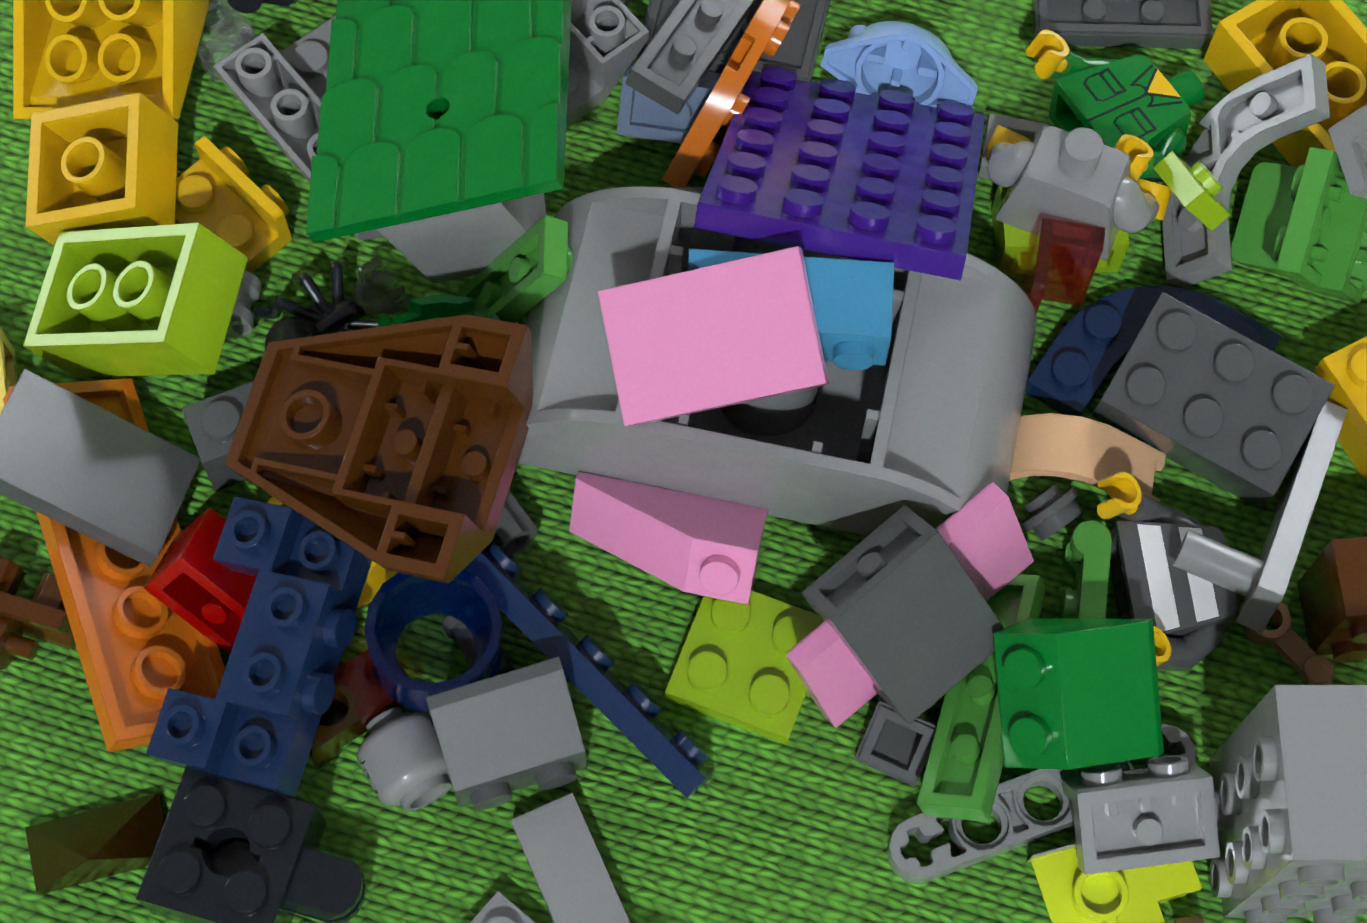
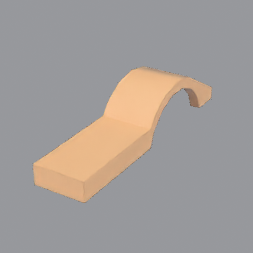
(1082, 451)

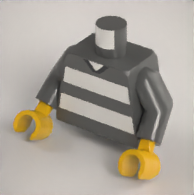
(1185, 609)

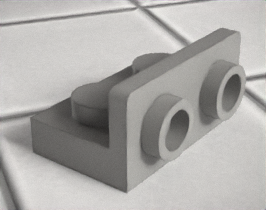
(1143, 815)

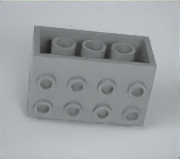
(1294, 808)

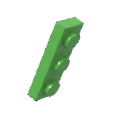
(523, 272)

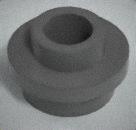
(1051, 511)

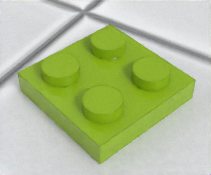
(739, 665)

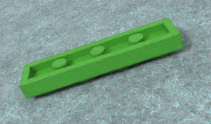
(968, 737)

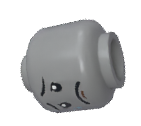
(404, 759)

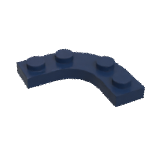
(1102, 335)

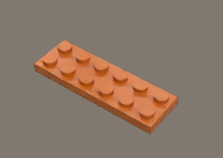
(123, 634)

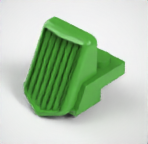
(1305, 226)

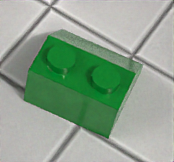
(1078, 692)

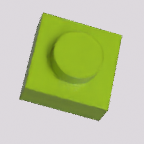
(1194, 188)

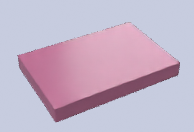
(713, 337)

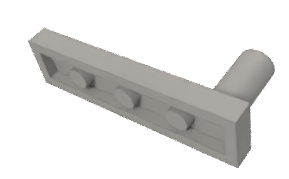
(1267, 578)
(568, 864)

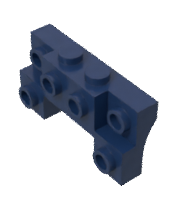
(281, 657)

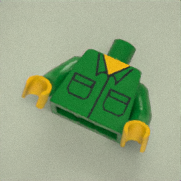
(1119, 100)

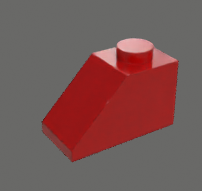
(200, 587)

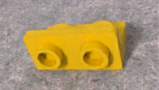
(231, 204)

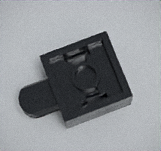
(246, 859)

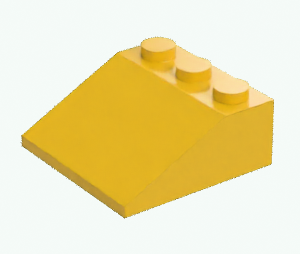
(103, 51)

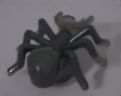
(322, 318)

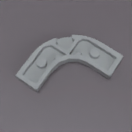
(1233, 132)

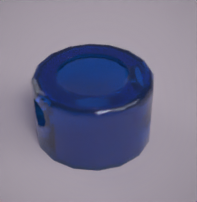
(405, 600)

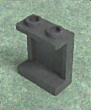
(906, 613)

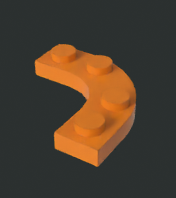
(761, 36)

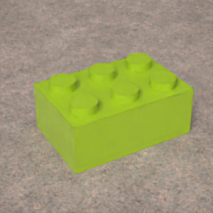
(137, 301)

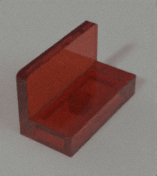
(1062, 262)

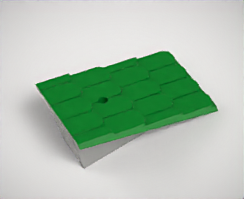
(441, 126)

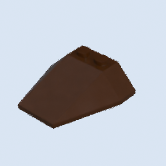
(393, 436)

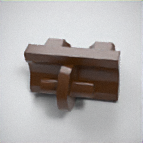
(40, 618)

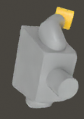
(1071, 181)

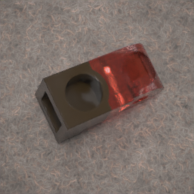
(355, 703)

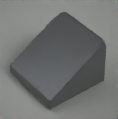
(896, 746)

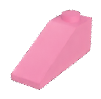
(674, 535)

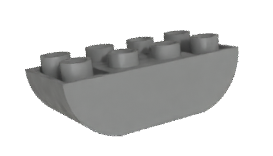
(828, 456)

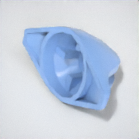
(899, 59)

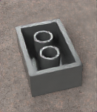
(1213, 400)

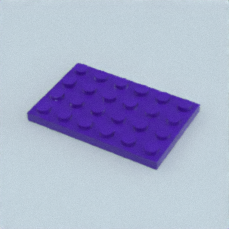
(847, 173)

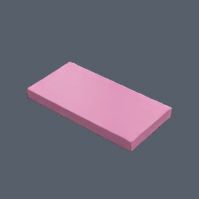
(988, 547)

